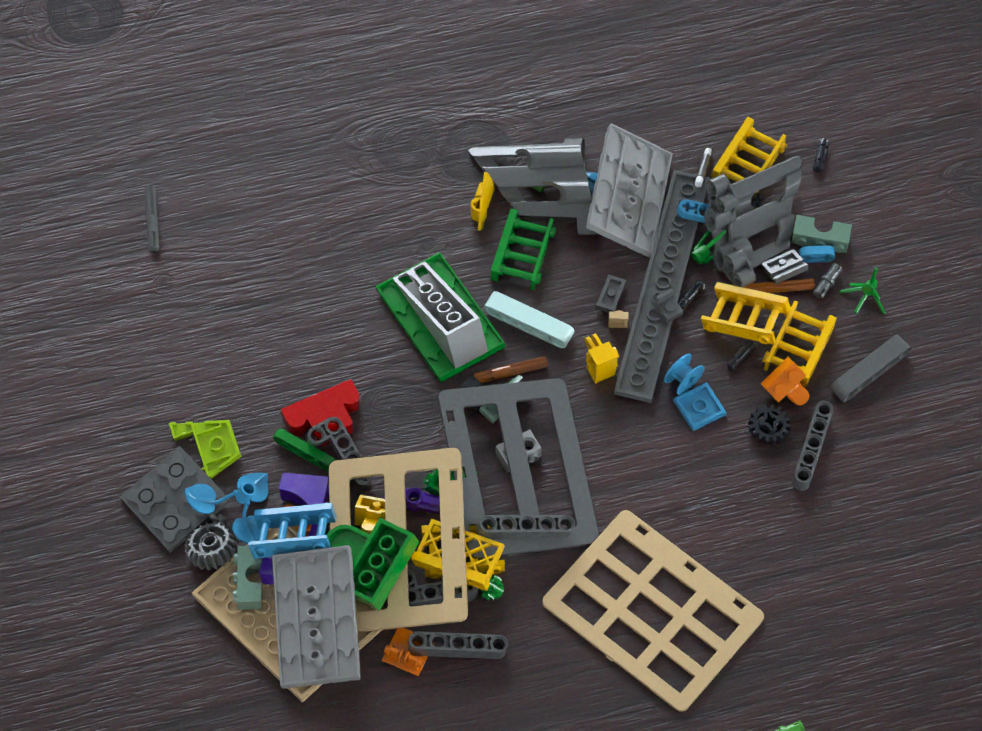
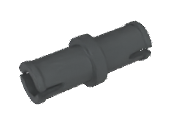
(827, 281)

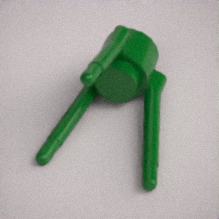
(701, 253)

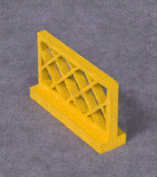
(473, 577)

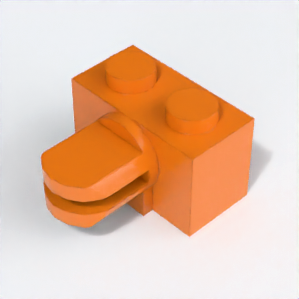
(785, 382)

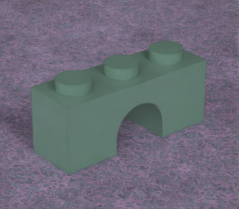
(807, 235)
(248, 594)

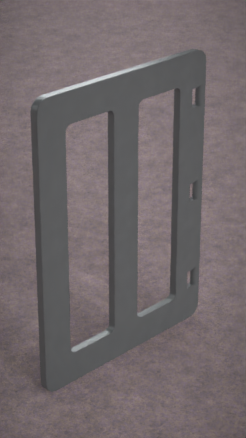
(505, 398)

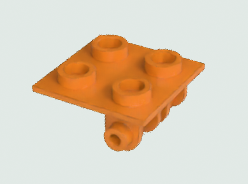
(398, 655)

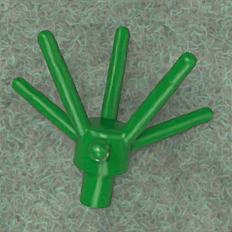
(868, 288)

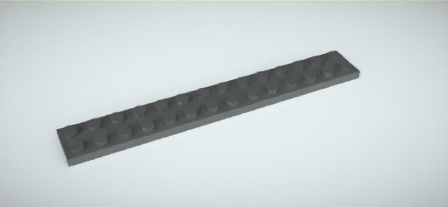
(664, 272)

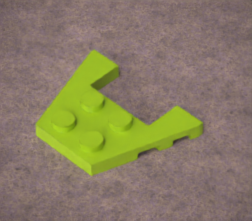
(215, 443)

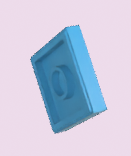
(699, 406)

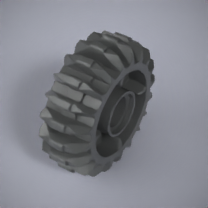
(211, 545)

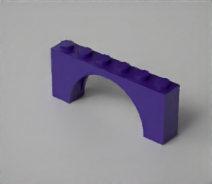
(303, 491)

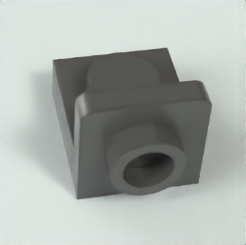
(668, 305)

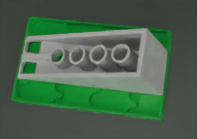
(440, 317)

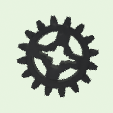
(771, 417)

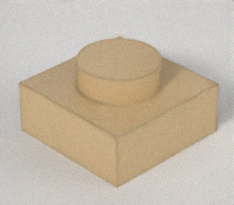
(618, 319)

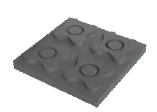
(161, 501)

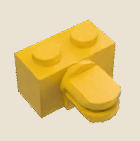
(600, 358)
(368, 512)

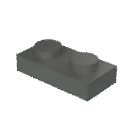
(611, 294)

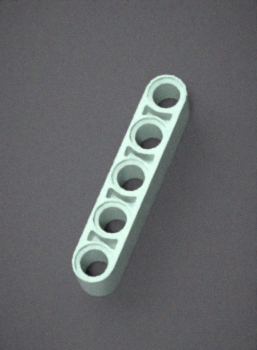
(529, 319)

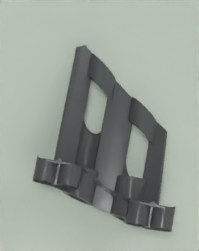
(548, 165)
(732, 211)

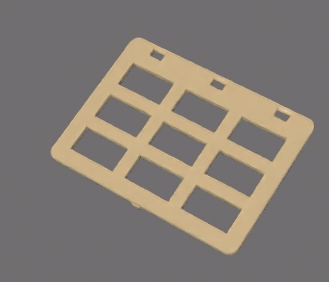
(672, 559)

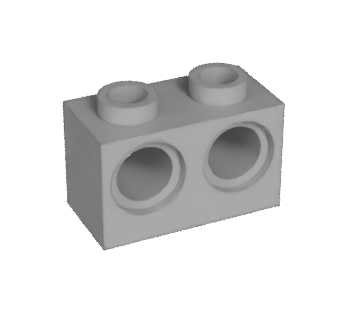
(529, 441)

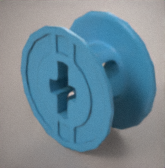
(684, 374)

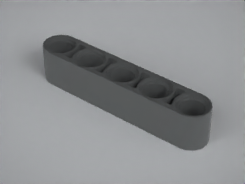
(870, 368)
(810, 453)
(532, 521)
(467, 641)

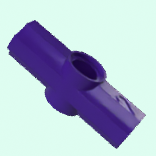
(426, 502)

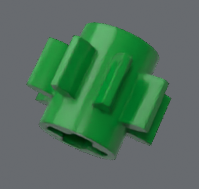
(495, 588)

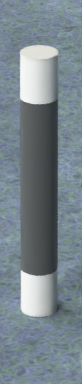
(703, 167)

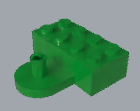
(376, 558)

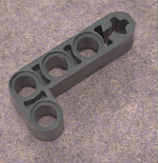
(333, 438)
(419, 592)

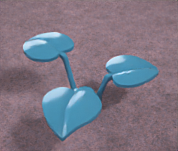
(250, 488)

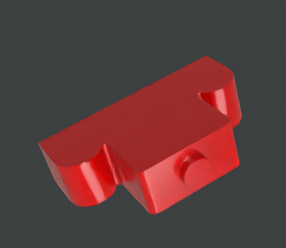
(315, 409)

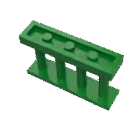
(508, 237)

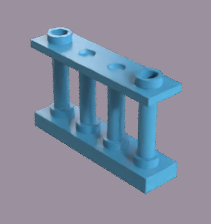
(287, 517)

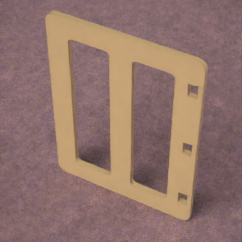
(394, 468)

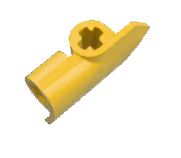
(482, 200)

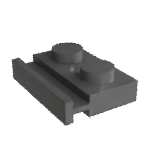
(784, 266)

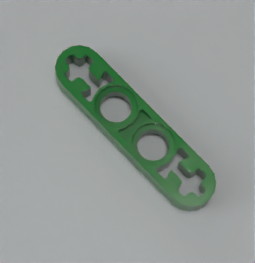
(303, 449)

